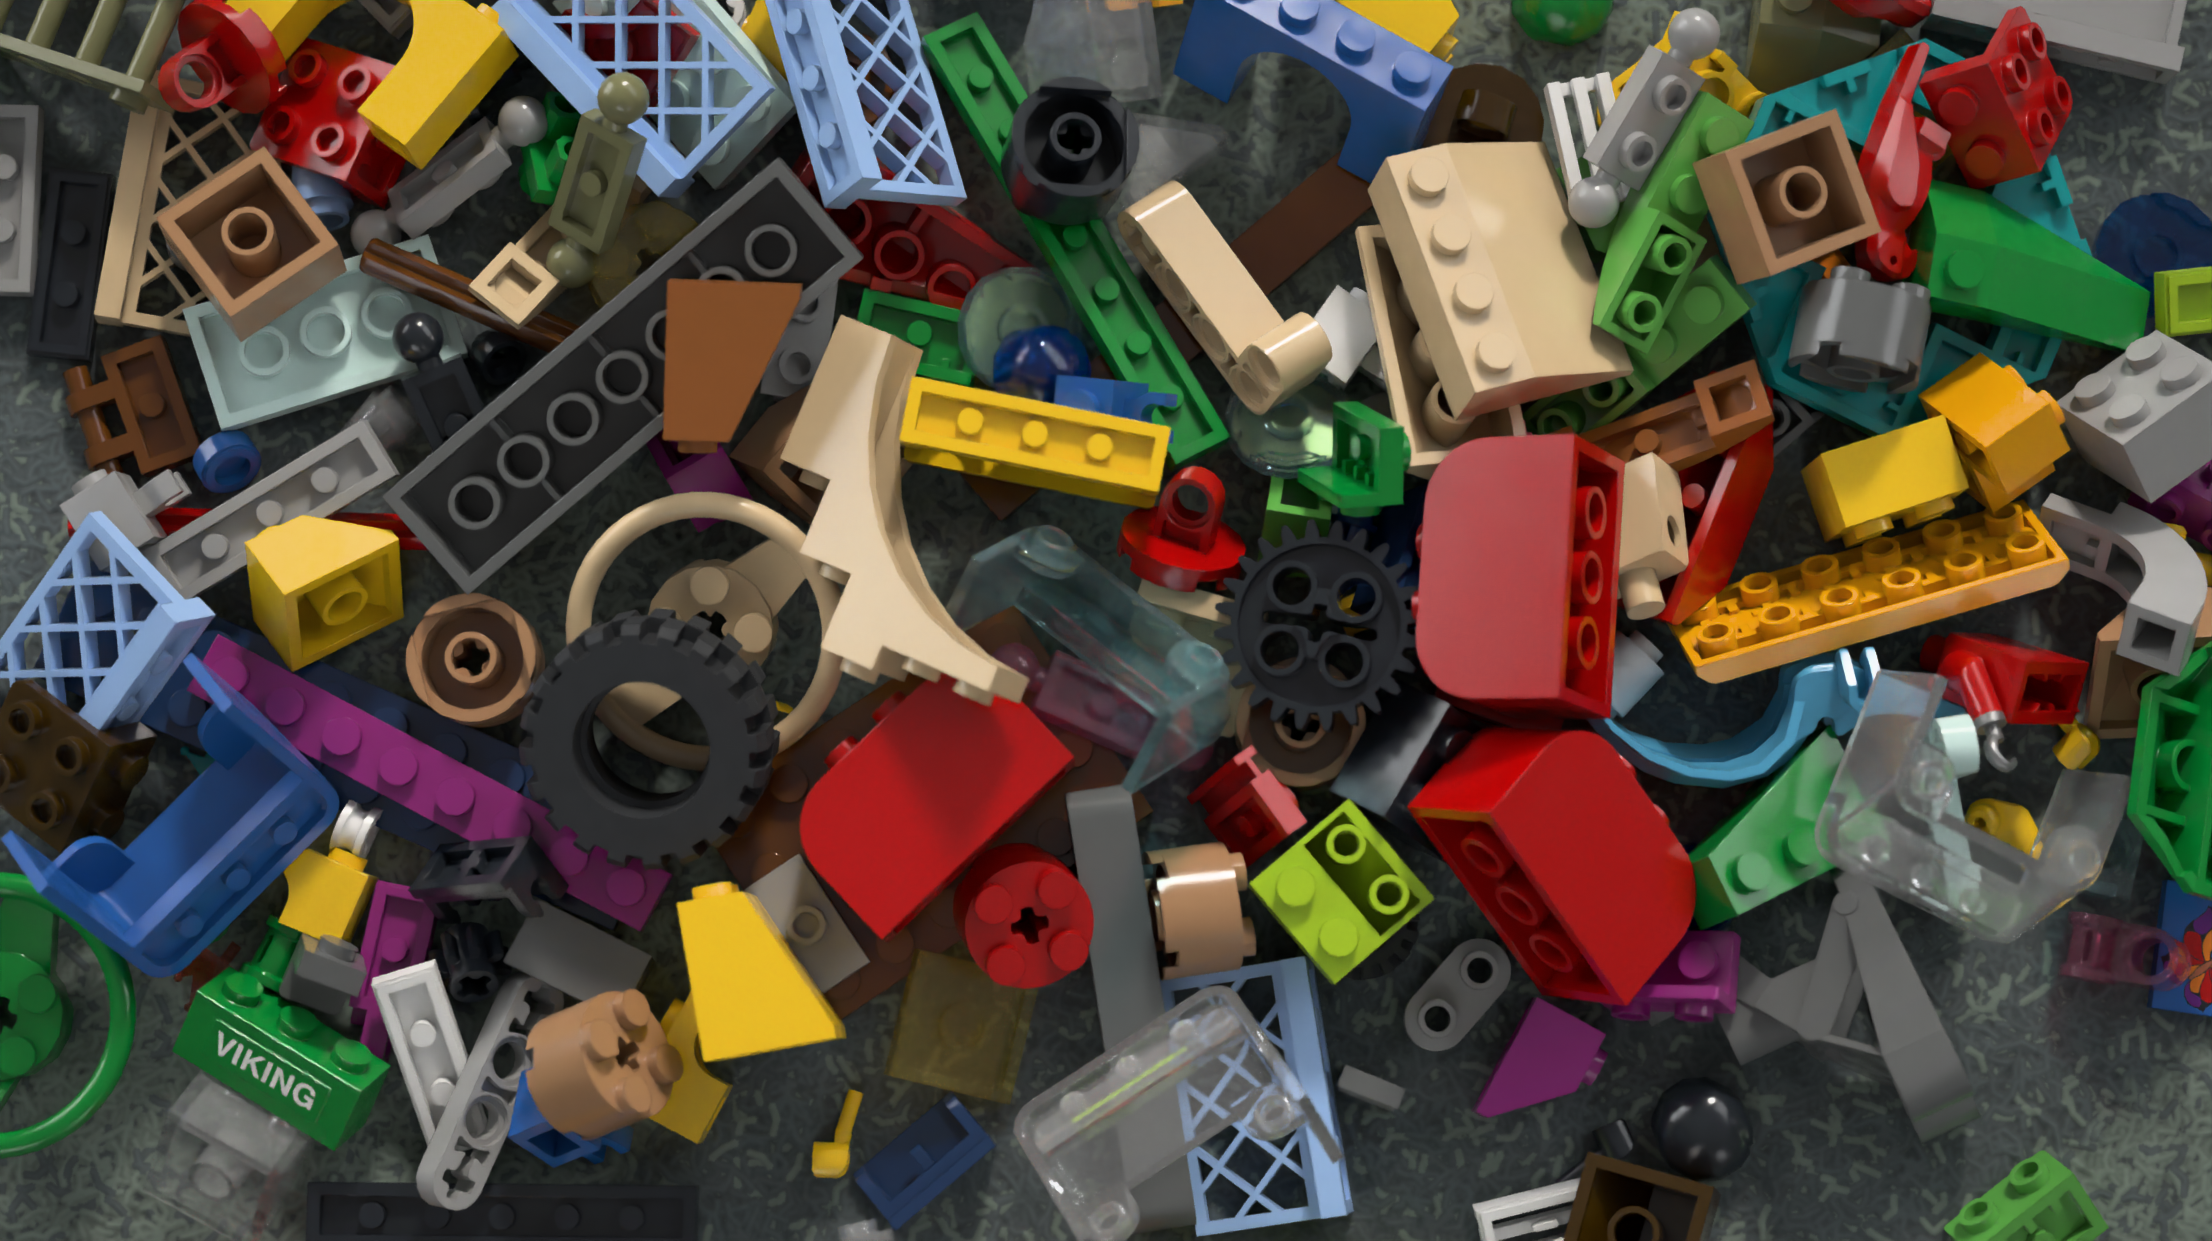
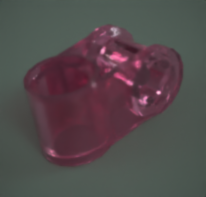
(2112, 952)

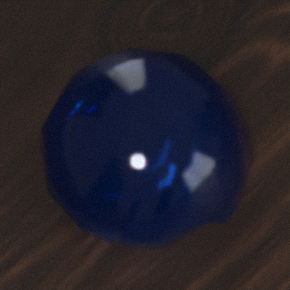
(1034, 357)

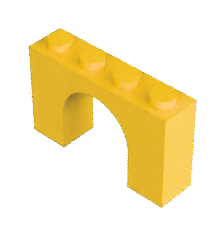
(437, 82)

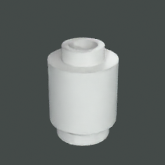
(1633, 671)

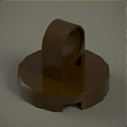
(1486, 106)

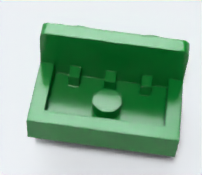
(923, 326)
(1366, 462)

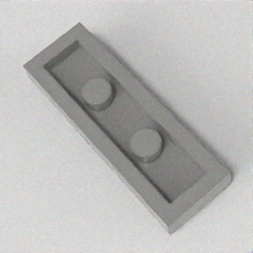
(20, 196)

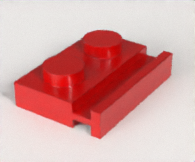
(1248, 807)

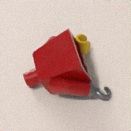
(2013, 684)

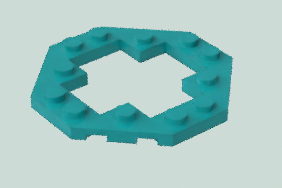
(1771, 323)

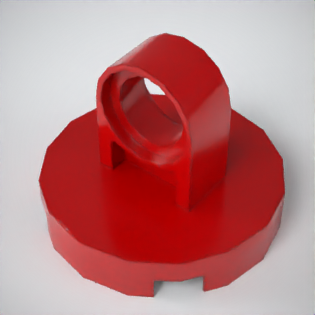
(229, 54)
(1179, 544)

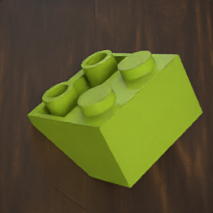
(1340, 892)

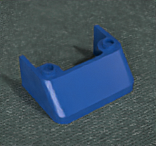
(204, 852)

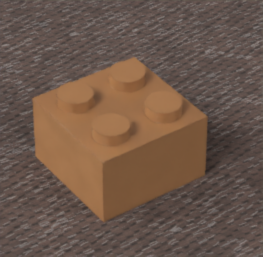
(1786, 197)
(252, 243)

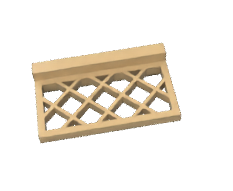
(135, 213)

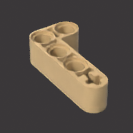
(1221, 301)

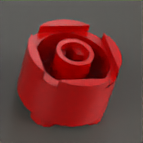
(1053, 936)

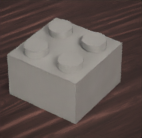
(2145, 415)

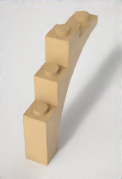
(860, 532)

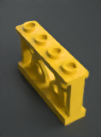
(1033, 443)

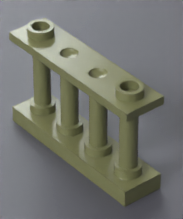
(126, 90)

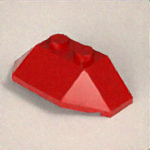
(1718, 510)

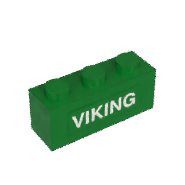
(281, 1057)

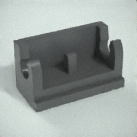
(576, 956)

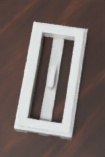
(1579, 90)
(1525, 1202)

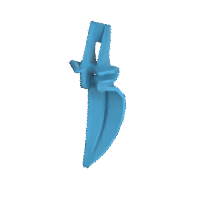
(1809, 690)

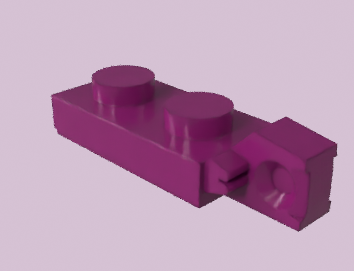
(395, 938)

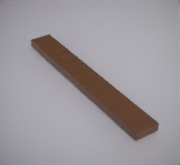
(1270, 253)

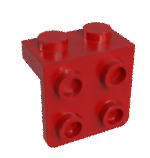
(2001, 104)

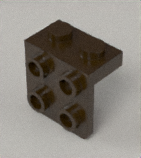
(64, 772)

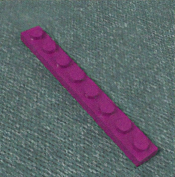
(428, 780)

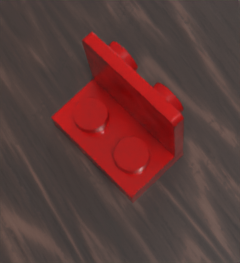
(319, 121)

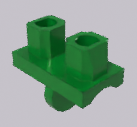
(546, 159)

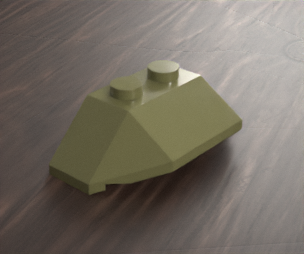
(1804, 41)

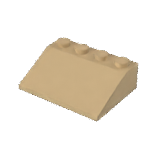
(1495, 273)

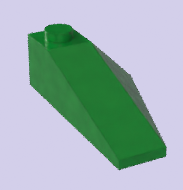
(2018, 275)

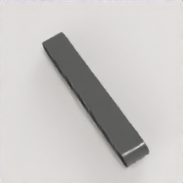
(1124, 962)

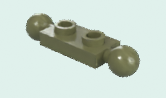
(597, 179)

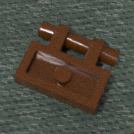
(151, 406)

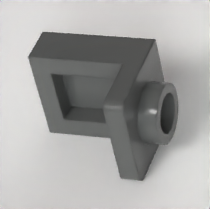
(323, 973)

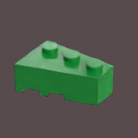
(1768, 836)

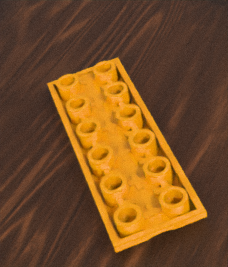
(1870, 591)

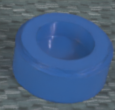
(227, 461)

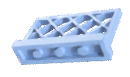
(578, 77)
(830, 111)
(144, 658)
(1309, 1062)

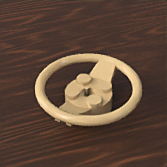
(743, 591)

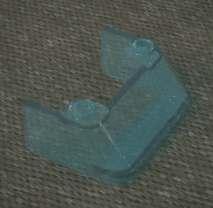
(1112, 632)

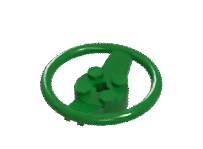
(46, 1014)

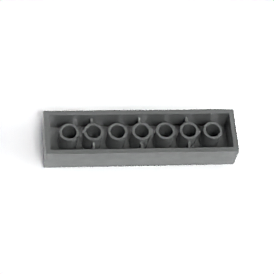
(603, 385)

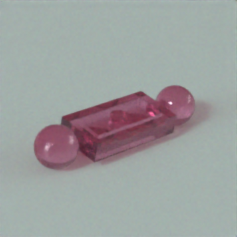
(1087, 703)

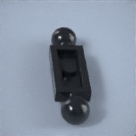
(440, 389)

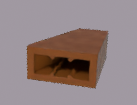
(717, 354)

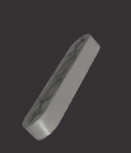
(481, 1084)

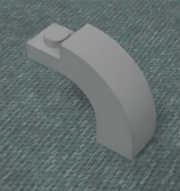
(2145, 566)

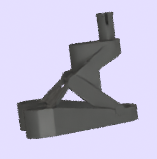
(1821, 998)

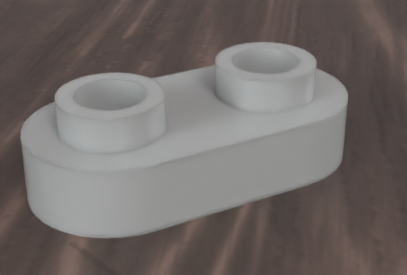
(1456, 994)

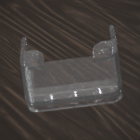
(1893, 830)
(1154, 1104)

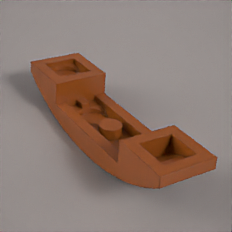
(1693, 427)

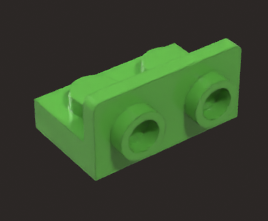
(2031, 1204)

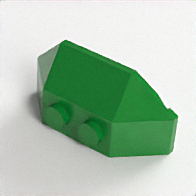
(2174, 773)

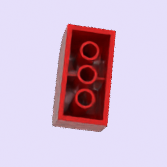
(1522, 575)
(924, 797)
(1562, 858)

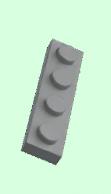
(309, 486)

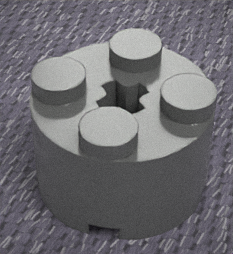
(1860, 332)

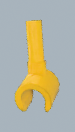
(833, 1158)

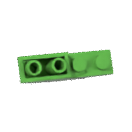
(1659, 224)
(1700, 314)

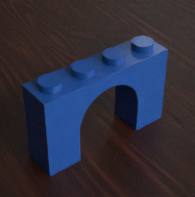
(1382, 77)

